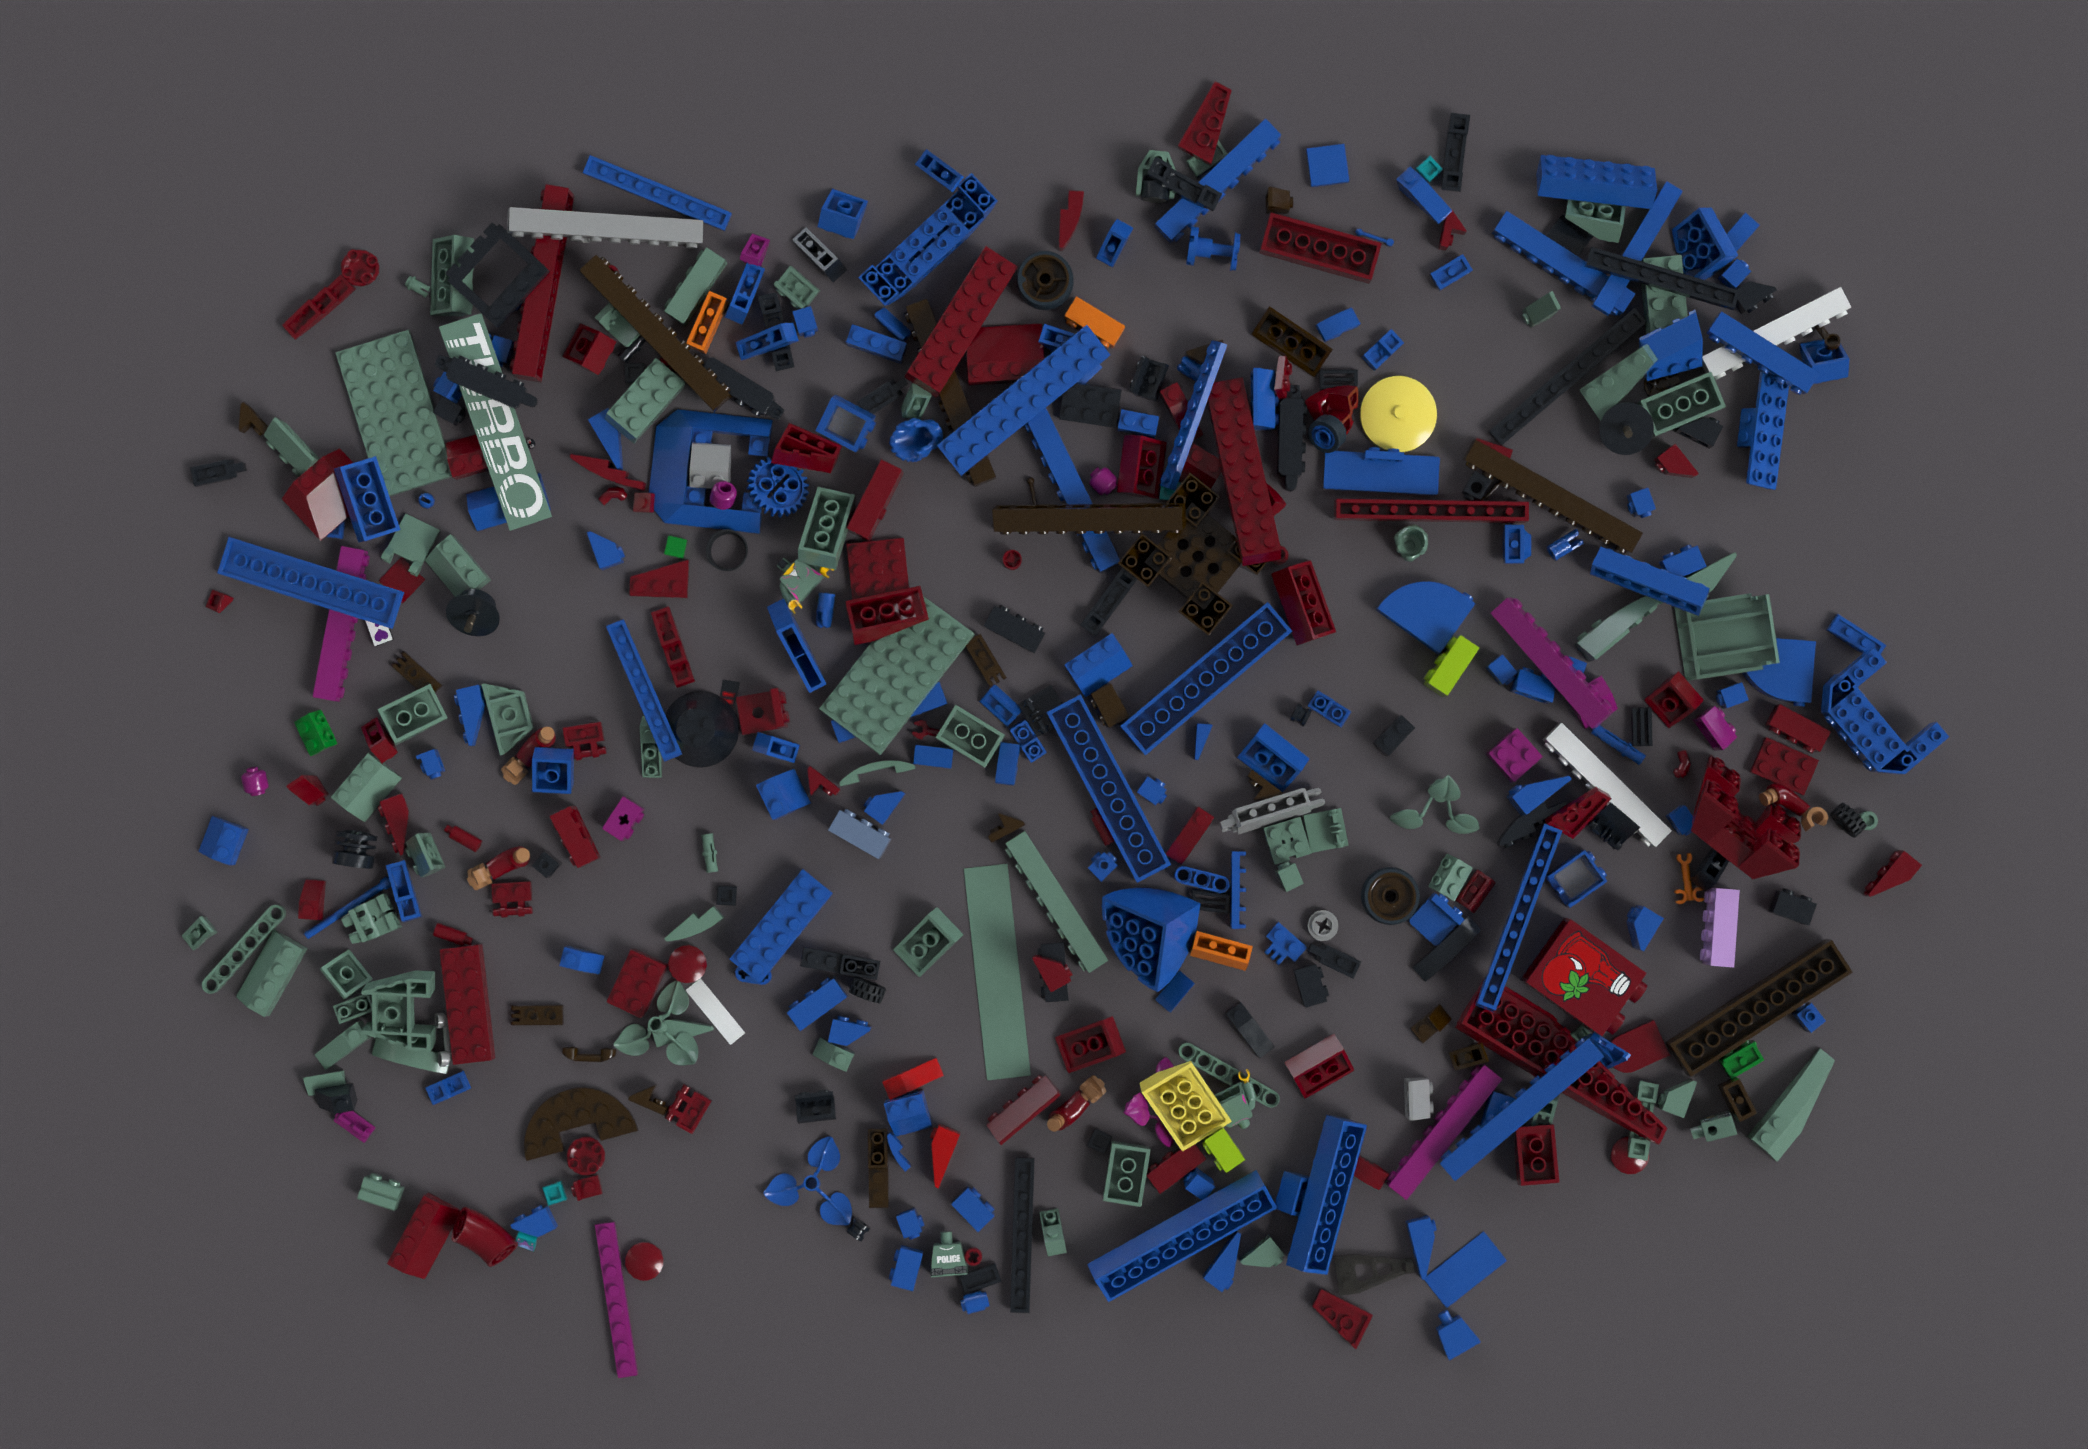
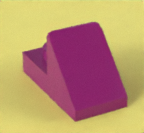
(755, 250)

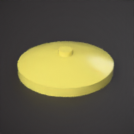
(1398, 414)

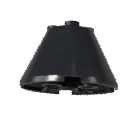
(703, 728)

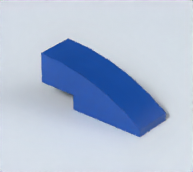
(403, 891)

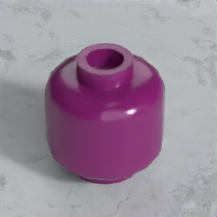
(1103, 481)
(723, 495)
(254, 781)

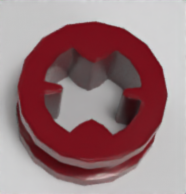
(979, 1257)

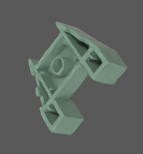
(395, 1010)

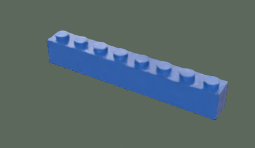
(1220, 178)
(1555, 259)

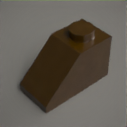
(1278, 201)

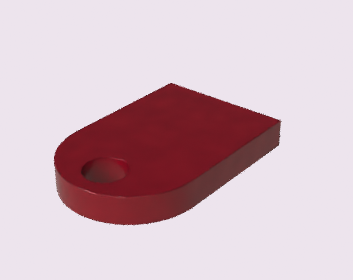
(1644, 1046)

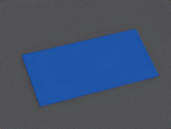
(1465, 1269)

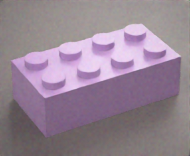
(1720, 927)

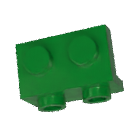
(315, 732)
(1741, 1059)

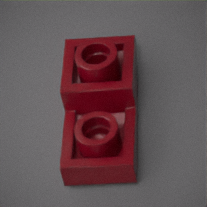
(1370, 1173)

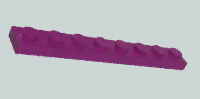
(616, 1299)

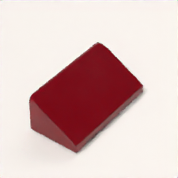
(1475, 891)

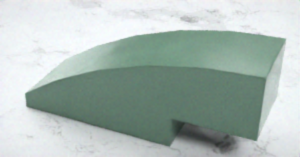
(695, 924)

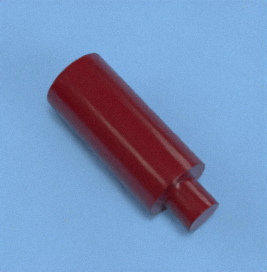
(1101, 827)
(463, 838)
(452, 935)

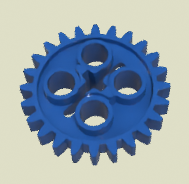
(791, 498)

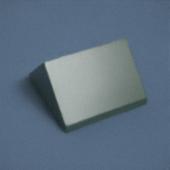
(346, 974)

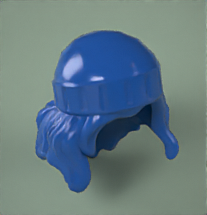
(915, 439)

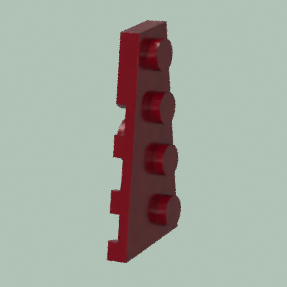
(1204, 131)

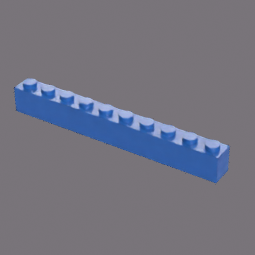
(1069, 484)
(1518, 918)
(1521, 1109)

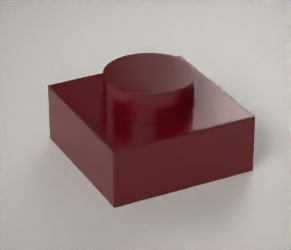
(643, 502)

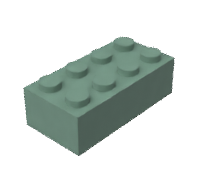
(1660, 305)
(644, 400)
(1683, 403)
(826, 528)

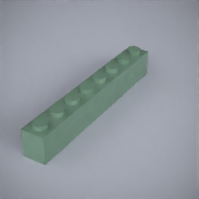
(1056, 901)

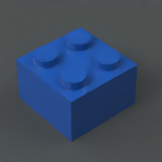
(552, 770)

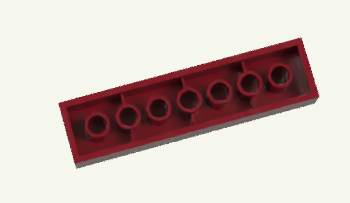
(961, 321)

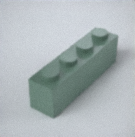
(695, 286)

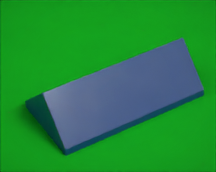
(486, 508)

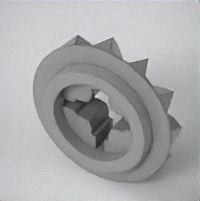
(1325, 934)

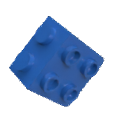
(1436, 918)

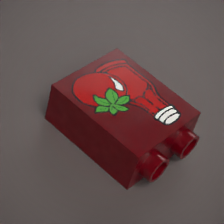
(1585, 978)

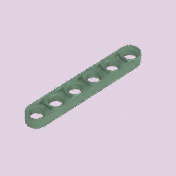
(244, 949)
(1230, 1072)

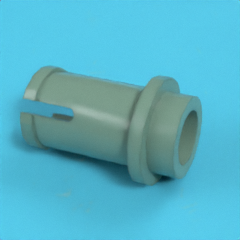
(415, 285)

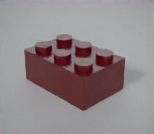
(637, 983)

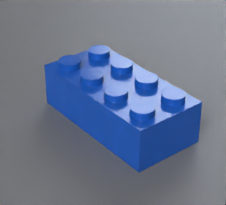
(367, 499)

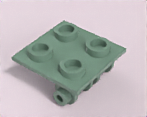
(1326, 830)

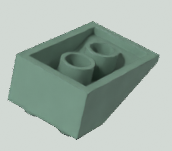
(1598, 219)
(412, 714)
(424, 854)
(928, 942)

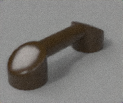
(1832, 341)
(572, 1054)

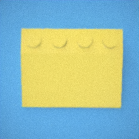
(1184, 1104)

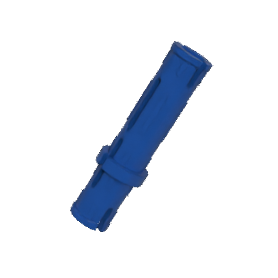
(1626, 749)

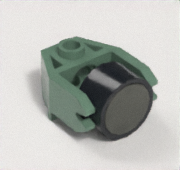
(1151, 190)

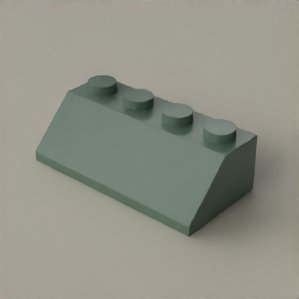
(444, 297)
(271, 973)

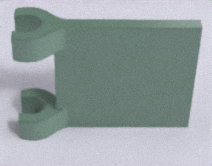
(411, 542)

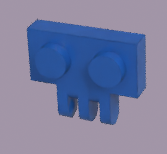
(1284, 944)

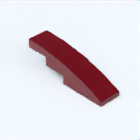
(319, 307)
(602, 468)
(673, 647)

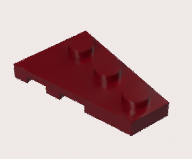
(662, 582)
(1579, 813)
(1343, 1316)

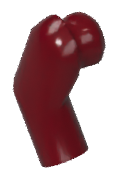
(613, 492)
(1684, 766)

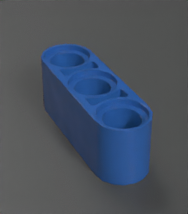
(1210, 883)

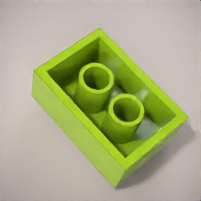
(1450, 665)

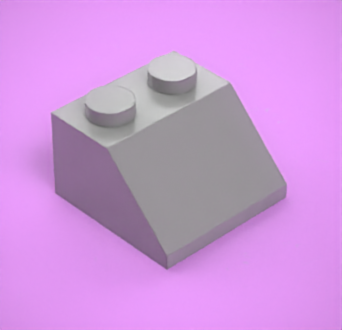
(709, 464)
(1417, 1098)

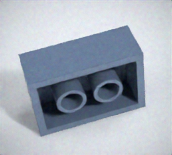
(860, 833)

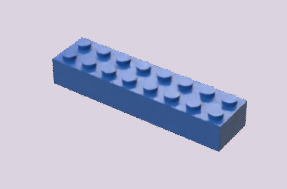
(1326, 1195)

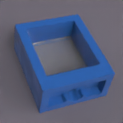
(848, 425)

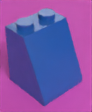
(783, 794)
(908, 1113)

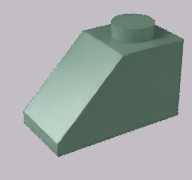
(833, 1054)
(1677, 1098)
(1263, 1254)

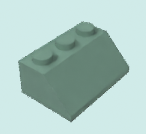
(290, 445)
(456, 566)
(366, 787)

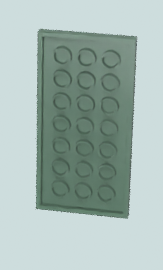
(395, 411)
(895, 678)

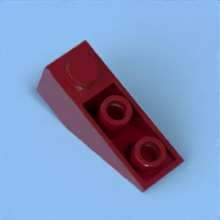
(397, 816)
(1897, 871)

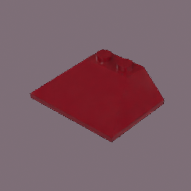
(317, 495)

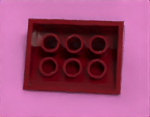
(1003, 353)

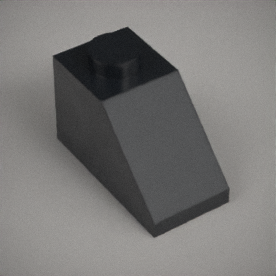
(1702, 431)
(337, 1098)

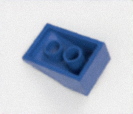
(1529, 796)

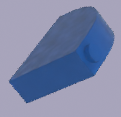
(1427, 612)
(796, 645)
(1792, 677)

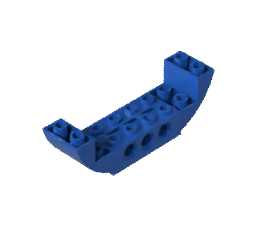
(930, 242)

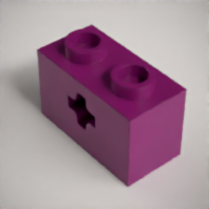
(614, 823)

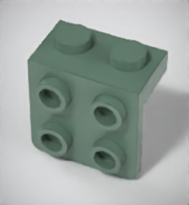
(617, 325)

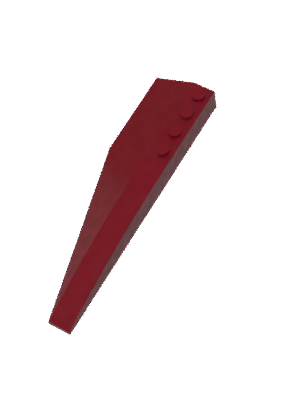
(1535, 1040)

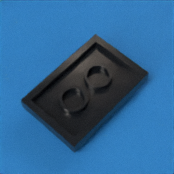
(1091, 405)

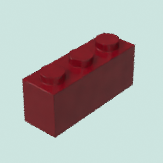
(1797, 729)
(1174, 1167)

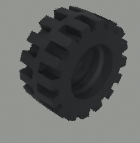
(1848, 820)
(867, 990)

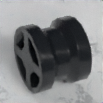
(1300, 715)
(858, 1229)

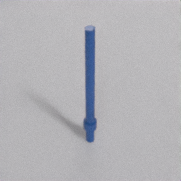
(384, 884)

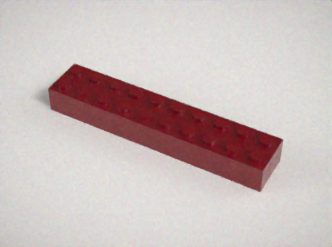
(540, 303)
(1243, 473)

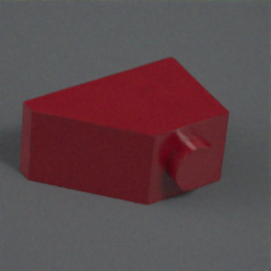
(1675, 463)
(379, 740)
(312, 900)

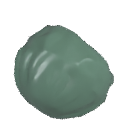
(1411, 542)

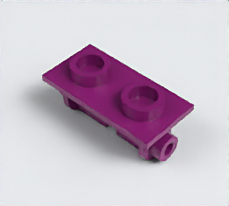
(355, 1125)

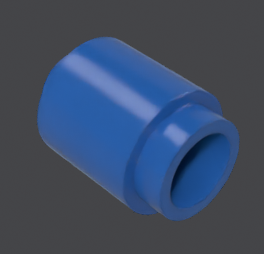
(975, 1302)

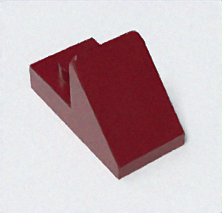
(1450, 225)
(817, 779)

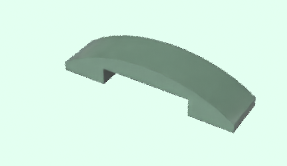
(853, 777)
(398, 1054)
(1638, 1146)

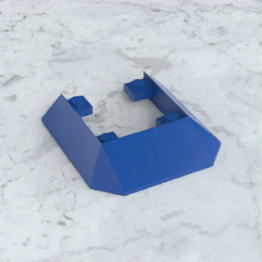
(683, 504)

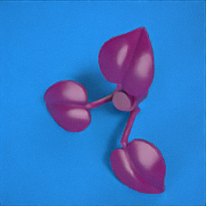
(1138, 1109)

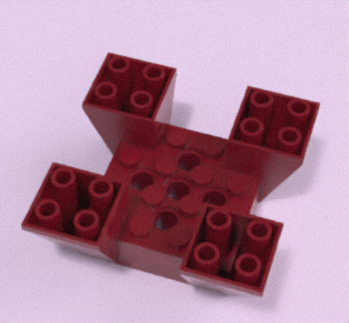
(1752, 846)

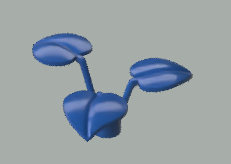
(784, 1192)

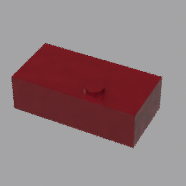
(875, 500)

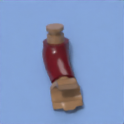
(515, 769)
(1784, 796)
(501, 864)
(1075, 1106)

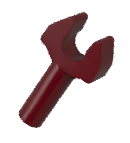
(926, 730)

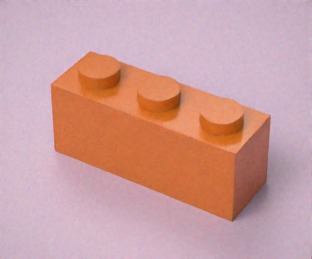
(707, 322)
(1102, 325)
(1221, 950)

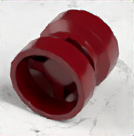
(1012, 560)

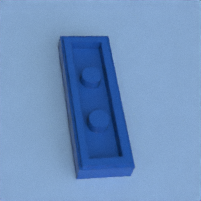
(1854, 635)

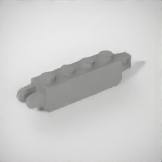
(1272, 810)

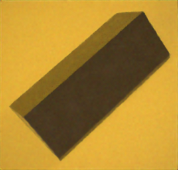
(1291, 341)

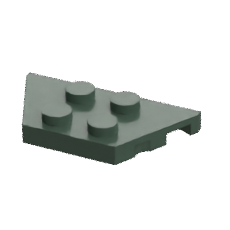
(508, 715)

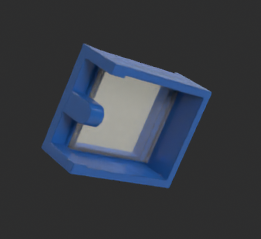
(1576, 878)

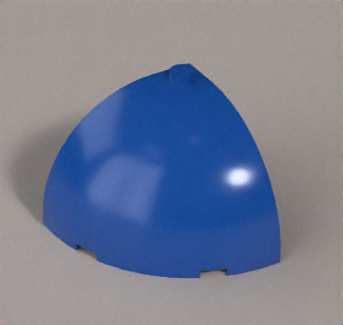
(1150, 931)

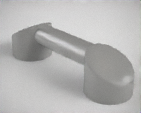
(444, 1057)

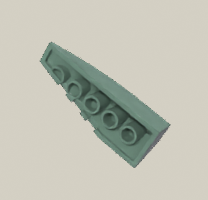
(1614, 627)
(1791, 1110)

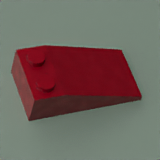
(885, 614)

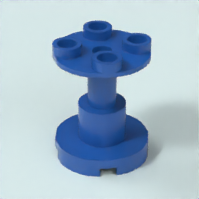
(1205, 248)

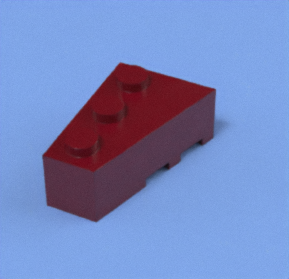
(806, 450)
(575, 836)

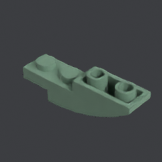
(353, 1008)

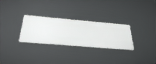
(715, 1011)

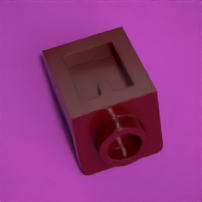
(586, 1187)

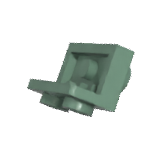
(796, 288)
(1450, 877)

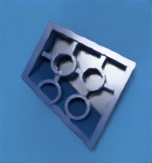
(1703, 244)
(1676, 347)

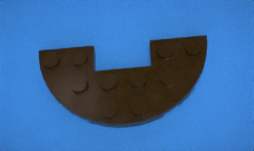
(571, 1110)

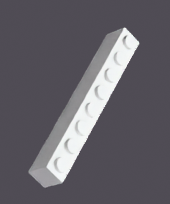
(1783, 330)
(1596, 774)

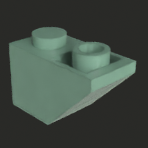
(1288, 876)
(1053, 1232)

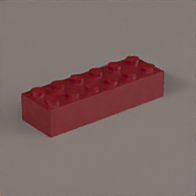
(1320, 248)
(467, 1004)

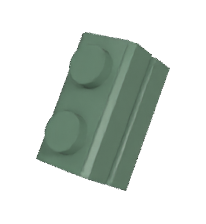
(381, 1192)

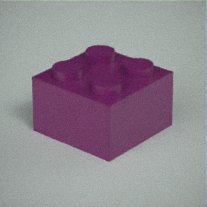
(1514, 755)

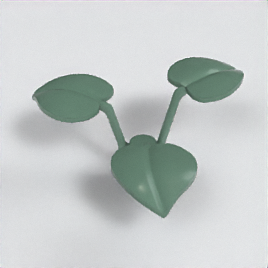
(1442, 791)
(682, 1049)

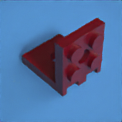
(774, 711)

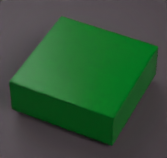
(675, 547)

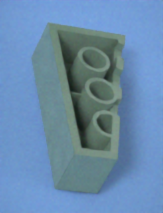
(1618, 381)

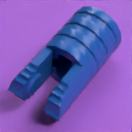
(1189, 368)
(1562, 547)
(825, 610)

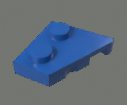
(1612, 1054)

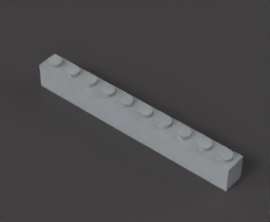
(604, 226)

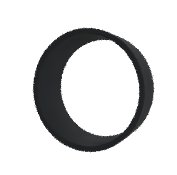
(716, 535)

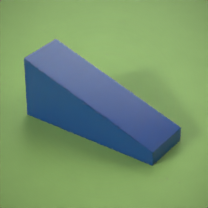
(1202, 733)

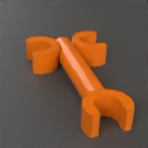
(1689, 893)

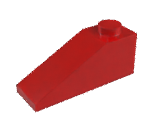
(912, 1078)
(942, 1149)

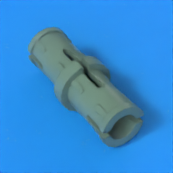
(709, 853)

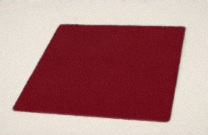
(400, 579)

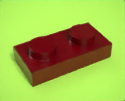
(1282, 381)

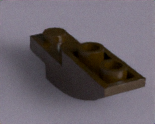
(878, 1168)

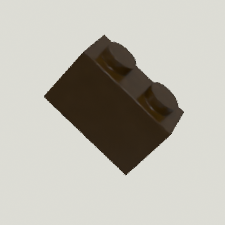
(1109, 705)
(1737, 1099)

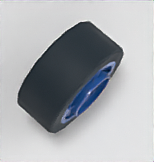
(1327, 433)

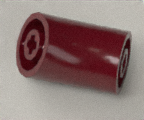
(482, 1236)

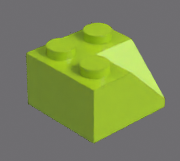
(1223, 1149)

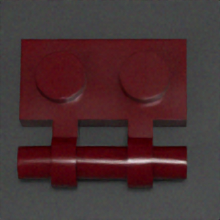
(585, 734)
(512, 892)
(693, 1111)

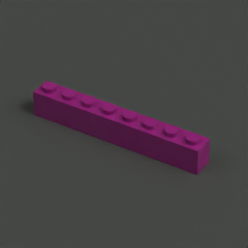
(339, 634)
(1552, 662)
(1443, 1131)

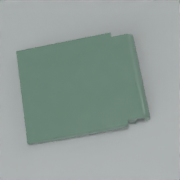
(1727, 637)

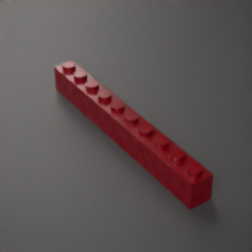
(1431, 511)

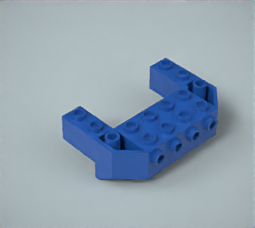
(1864, 727)

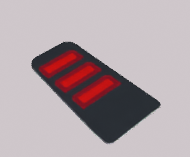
(729, 691)

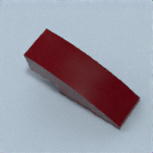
(1070, 218)

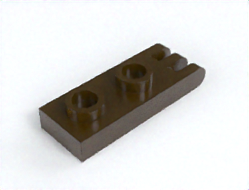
(985, 659)
(415, 673)
(538, 1015)

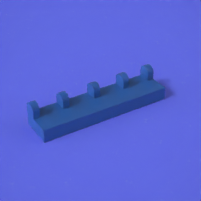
(1235, 890)

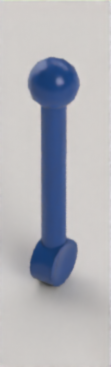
(1389, 242)

